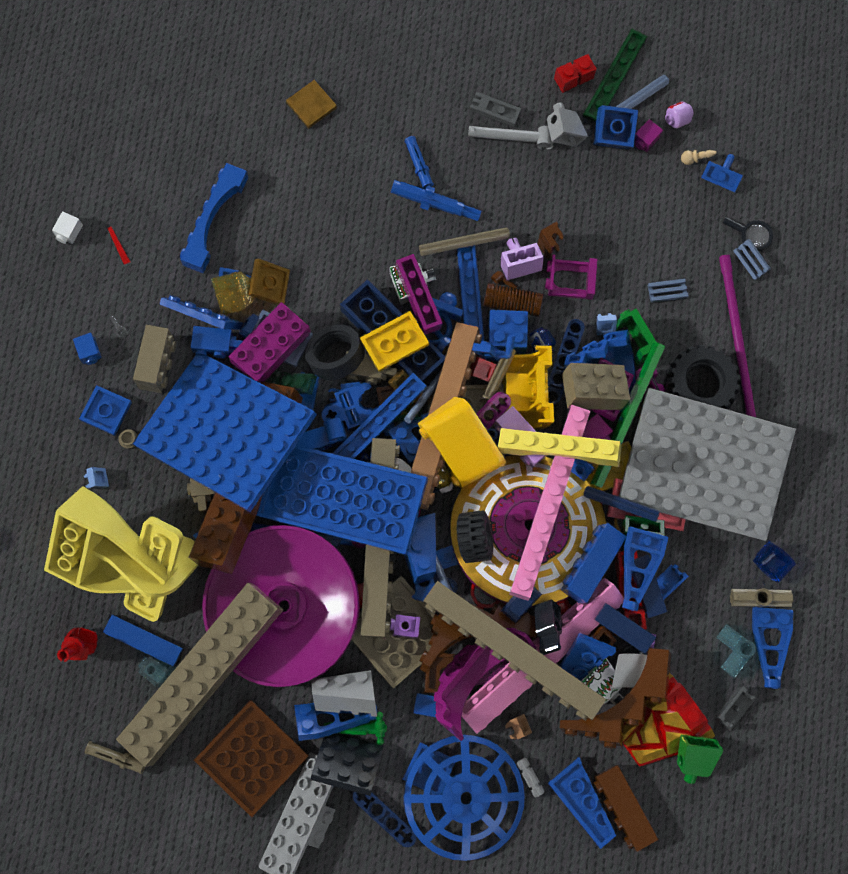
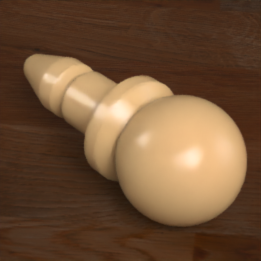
(688, 157)

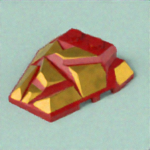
(664, 725)

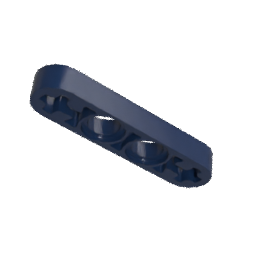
(386, 814)

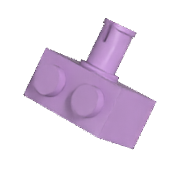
(521, 260)

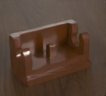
(547, 239)

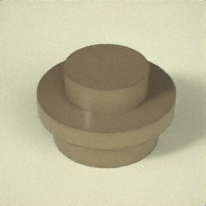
(126, 438)

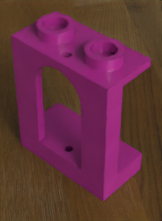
(576, 266)

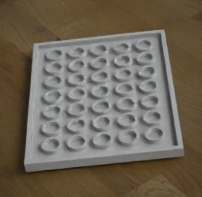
(707, 464)

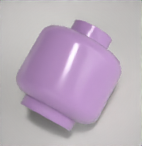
(679, 114)

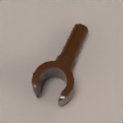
(499, 276)

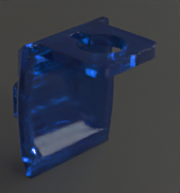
(774, 561)

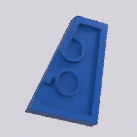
(585, 655)

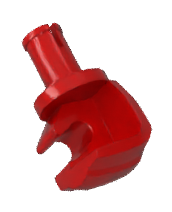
(78, 644)

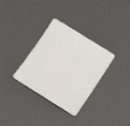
(628, 669)

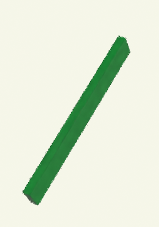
(631, 407)

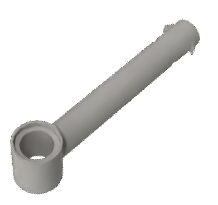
(541, 137)

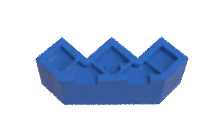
(615, 348)

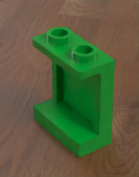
(639, 332)

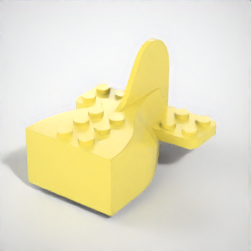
(104, 555)

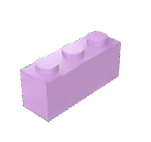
(514, 420)

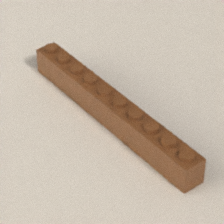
(450, 384)

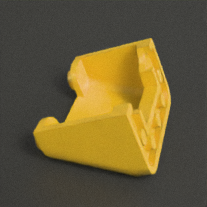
(462, 441)

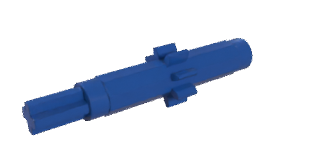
(429, 198)

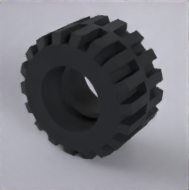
(474, 536)

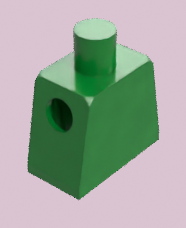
(697, 756)

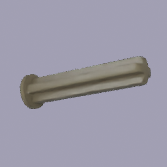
(497, 377)

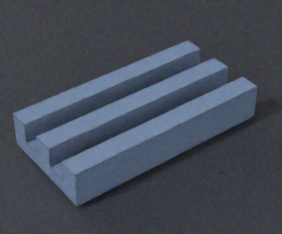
(737, 251)
(683, 288)

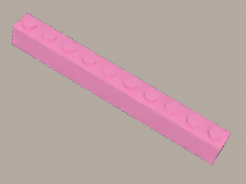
(547, 510)
(509, 685)

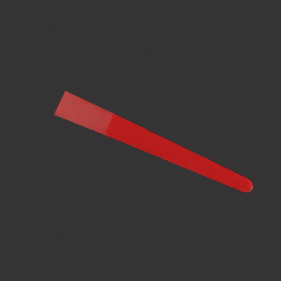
(124, 257)

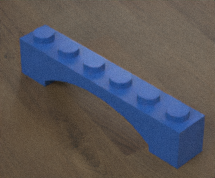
(229, 183)

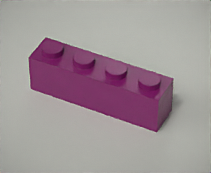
(418, 294)

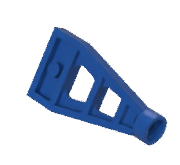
(406, 439)
(644, 541)
(772, 619)
(309, 728)

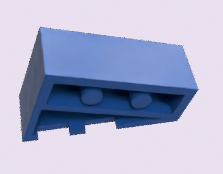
(422, 550)

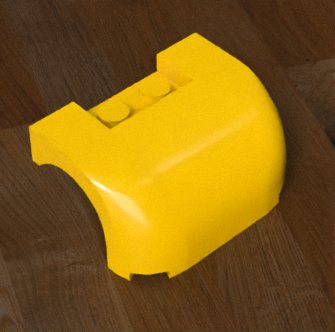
(528, 387)

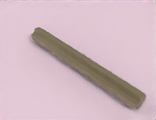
(464, 241)

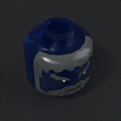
(541, 337)

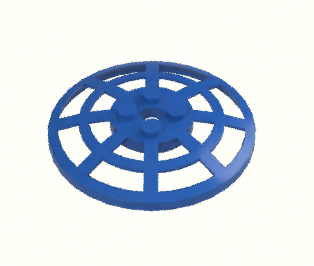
(451, 797)

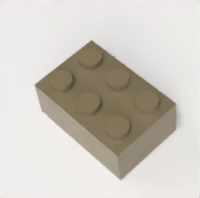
(154, 359)
(596, 386)

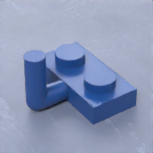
(722, 175)
(490, 353)

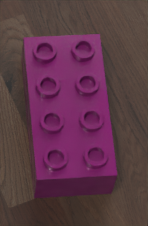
(270, 344)

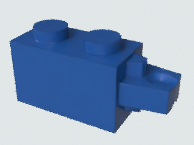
(213, 341)

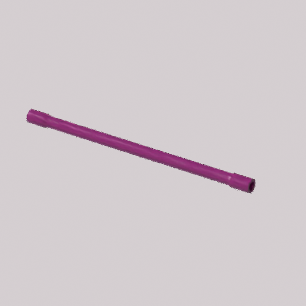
(726, 270)

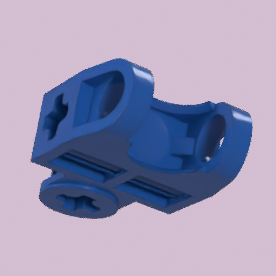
(343, 409)

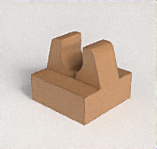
(519, 726)

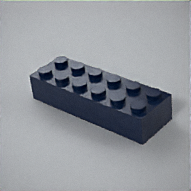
(370, 310)

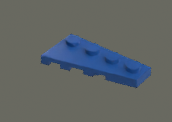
(203, 314)
(578, 795)

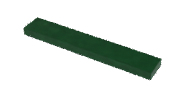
(616, 73)

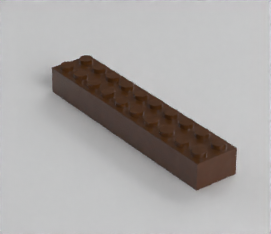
(228, 524)

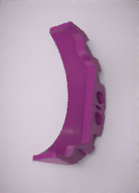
(460, 678)

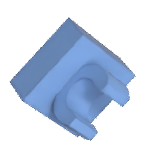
(606, 324)
(97, 478)

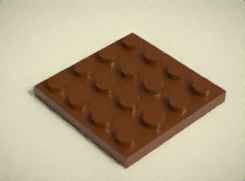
(251, 758)

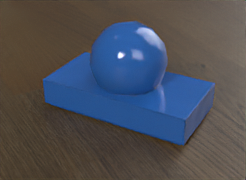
(447, 305)

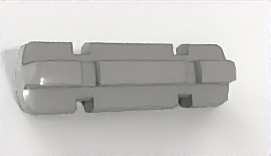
(530, 777)

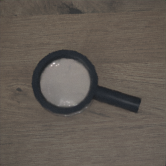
(757, 231)

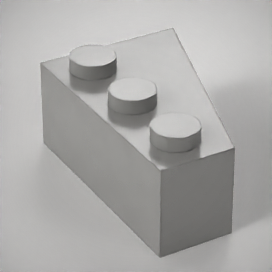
(345, 693)

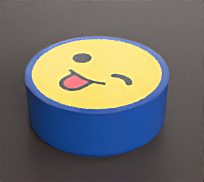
(444, 345)

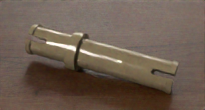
(114, 757)

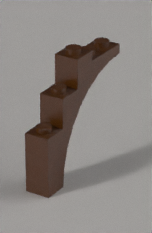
(446, 636)
(632, 708)

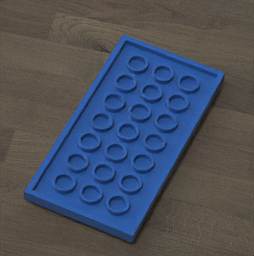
(345, 499)

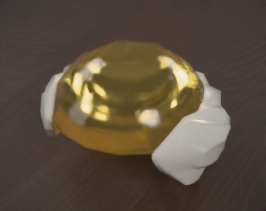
(445, 483)

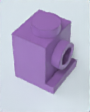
(411, 632)

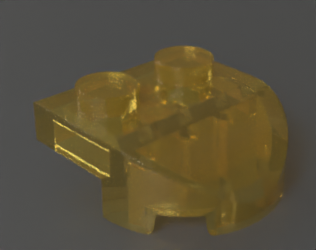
(232, 292)

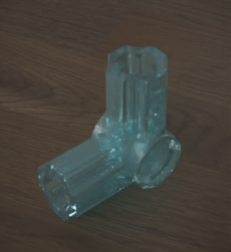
(736, 659)

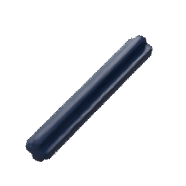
(621, 503)

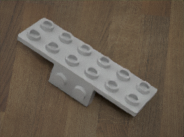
(301, 823)

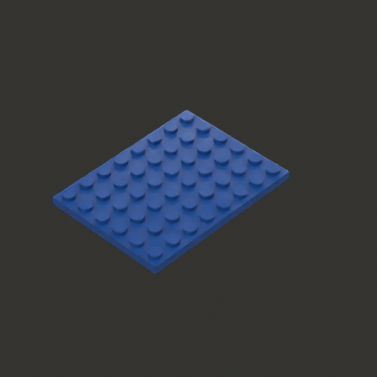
(225, 430)

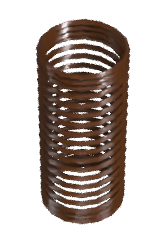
(511, 296)

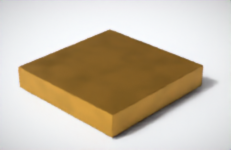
(311, 104)
(269, 282)

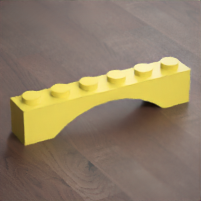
(537, 443)

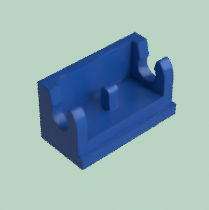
(670, 580)

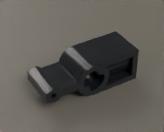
(548, 626)

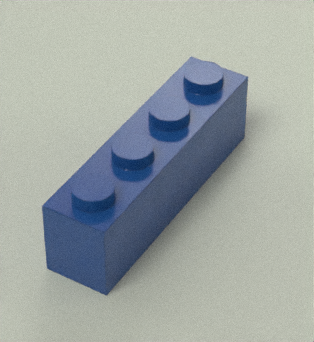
(593, 563)

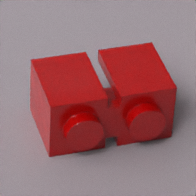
(567, 75)

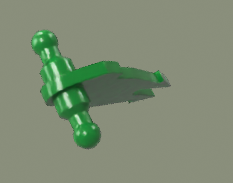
(375, 727)

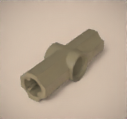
(749, 598)

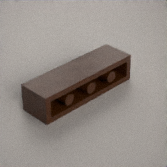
(625, 808)

